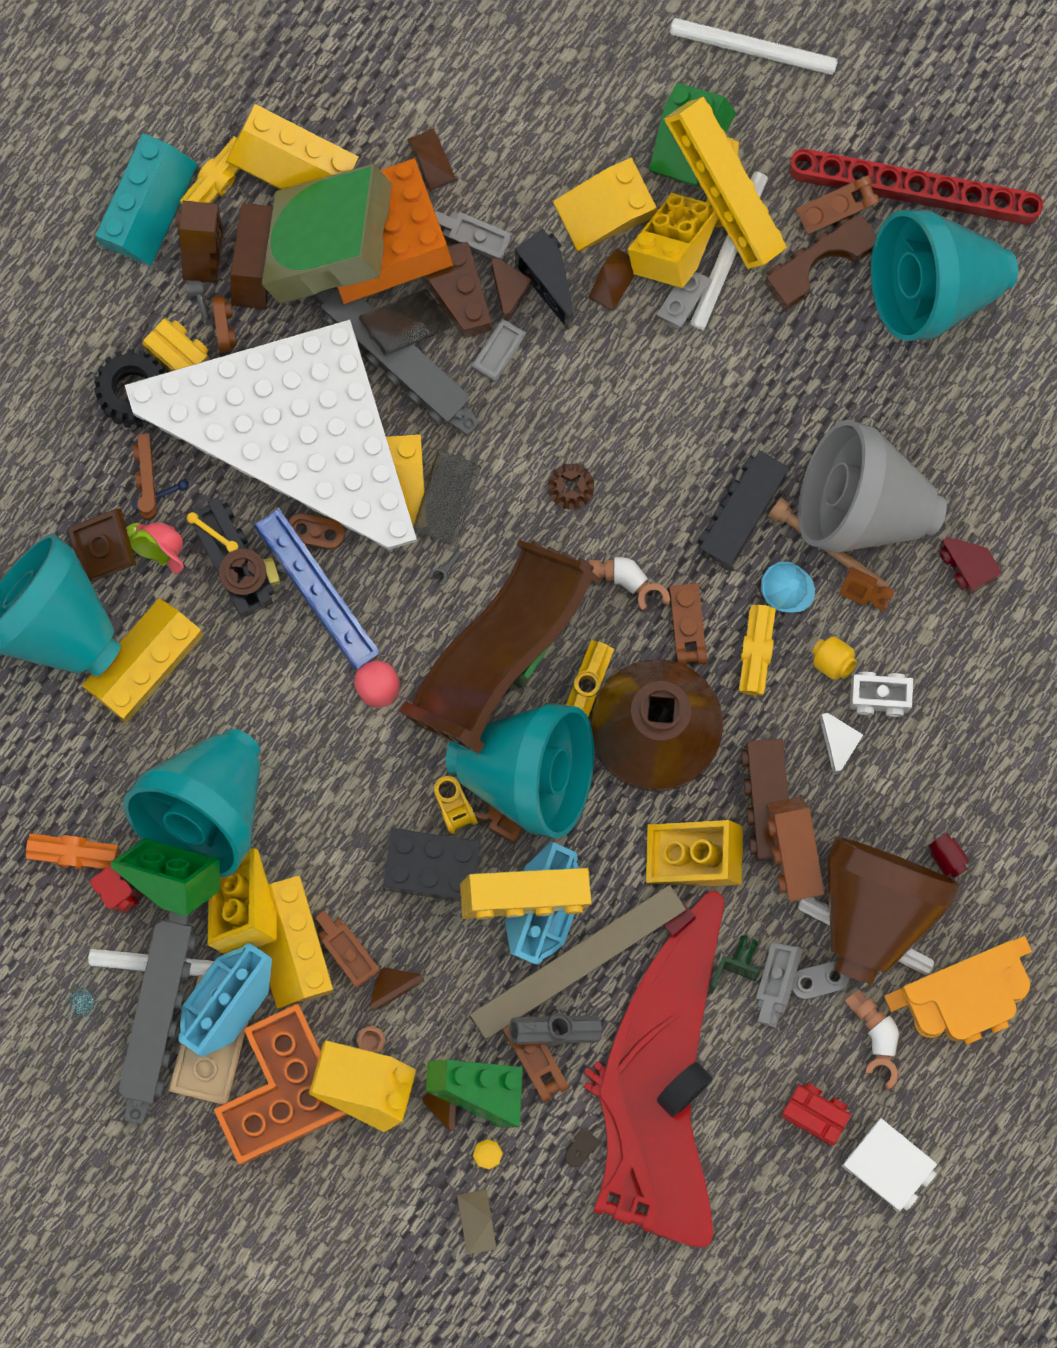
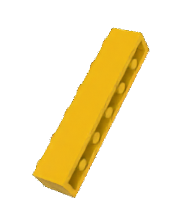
(725, 182)

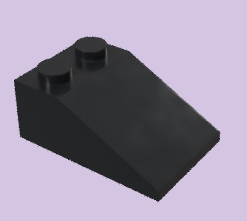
(543, 263)

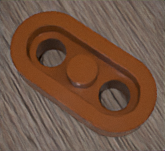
(222, 312)
(316, 531)

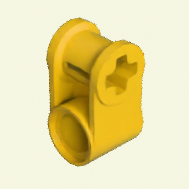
(454, 806)

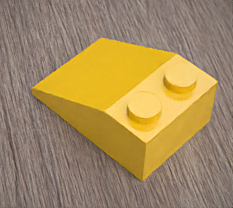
(605, 205)
(407, 459)
(695, 853)
(242, 908)
(363, 1084)

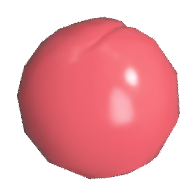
(377, 683)

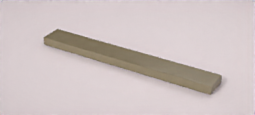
(578, 962)

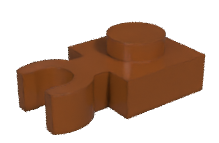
(862, 588)
(500, 824)

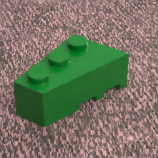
(481, 1088)

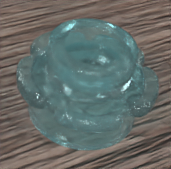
(82, 1002)

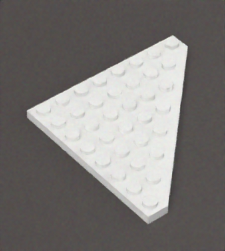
(294, 420)

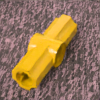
(213, 178)
(757, 650)
(592, 668)

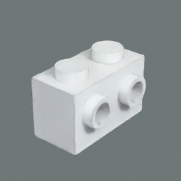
(881, 693)

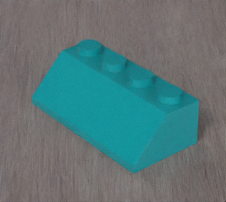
(146, 200)

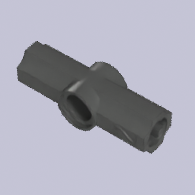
(539, 1029)

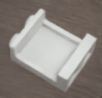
(890, 1165)

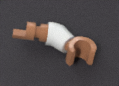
(630, 576)
(882, 1032)

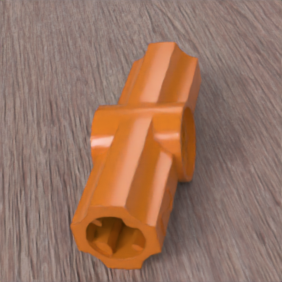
(70, 851)

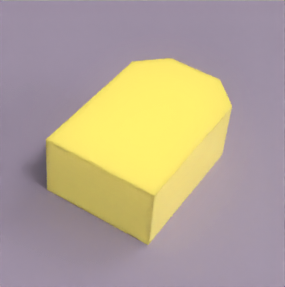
(271, 571)

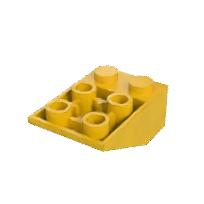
(673, 240)

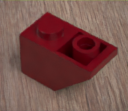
(971, 563)

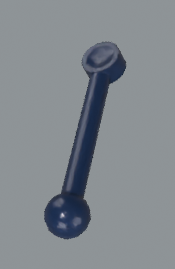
(182, 485)

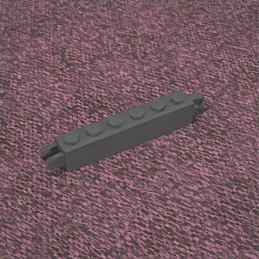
(404, 367)
(155, 1015)

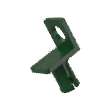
(739, 963)

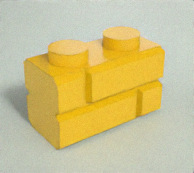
(173, 348)

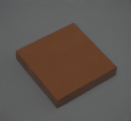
(102, 544)

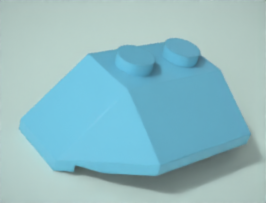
(540, 936)
(225, 999)

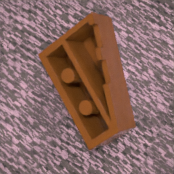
(795, 849)

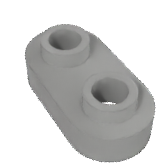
(820, 981)

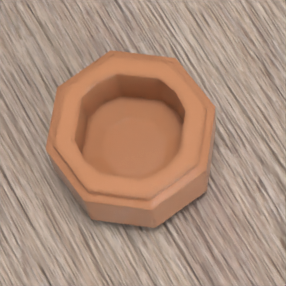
(371, 1039)

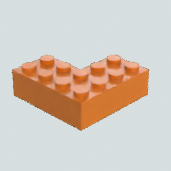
(410, 235)
(283, 1107)

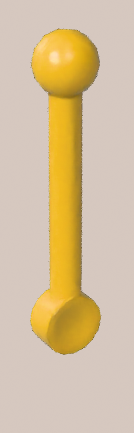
(230, 545)

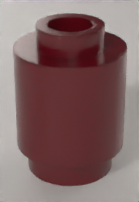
(948, 856)

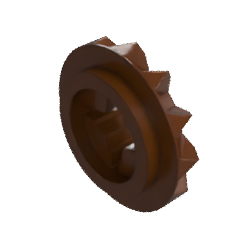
(571, 499)
(237, 559)

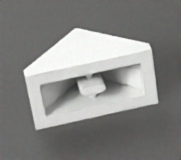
(839, 740)

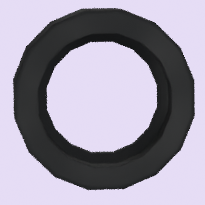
(684, 1089)

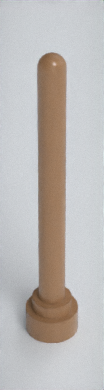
(783, 513)

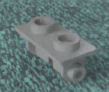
(683, 300)

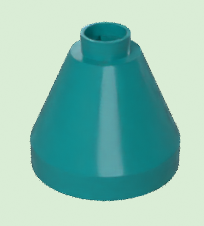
(934, 273)
(54, 612)
(532, 767)
(201, 799)

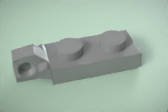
(480, 235)
(777, 982)

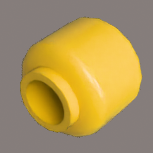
(834, 658)

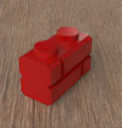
(116, 891)
(815, 1114)

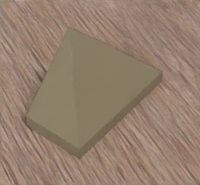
(476, 1222)

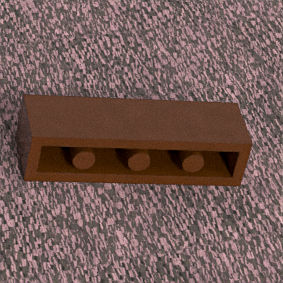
(765, 785)

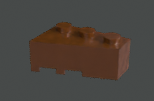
(200, 240)
(250, 257)
(461, 292)

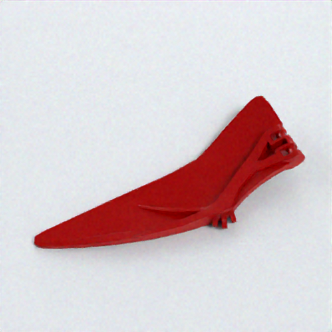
(649, 1152)

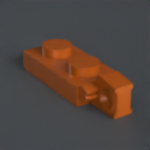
(346, 950)

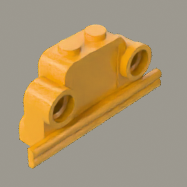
(968, 994)

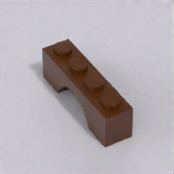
(850, 241)

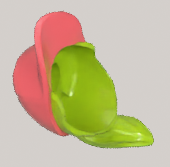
(157, 542)

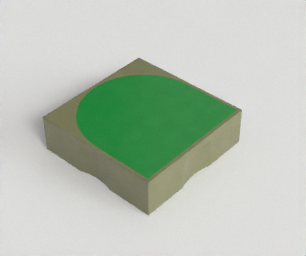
(327, 233)

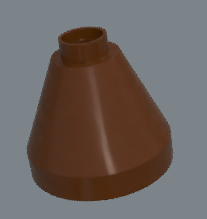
(656, 753)
(880, 906)

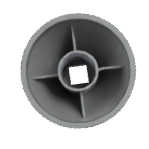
(864, 493)

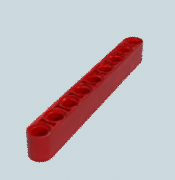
(929, 181)

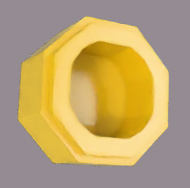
(487, 1154)

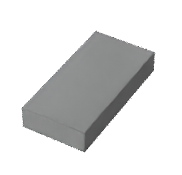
(498, 350)

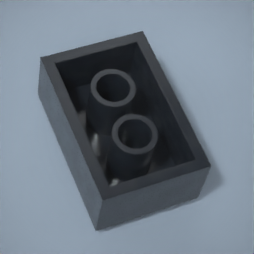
(429, 864)

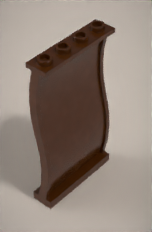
(500, 644)

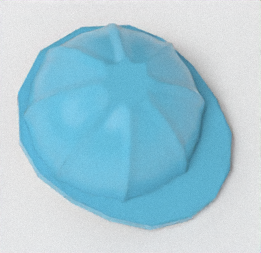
(787, 587)

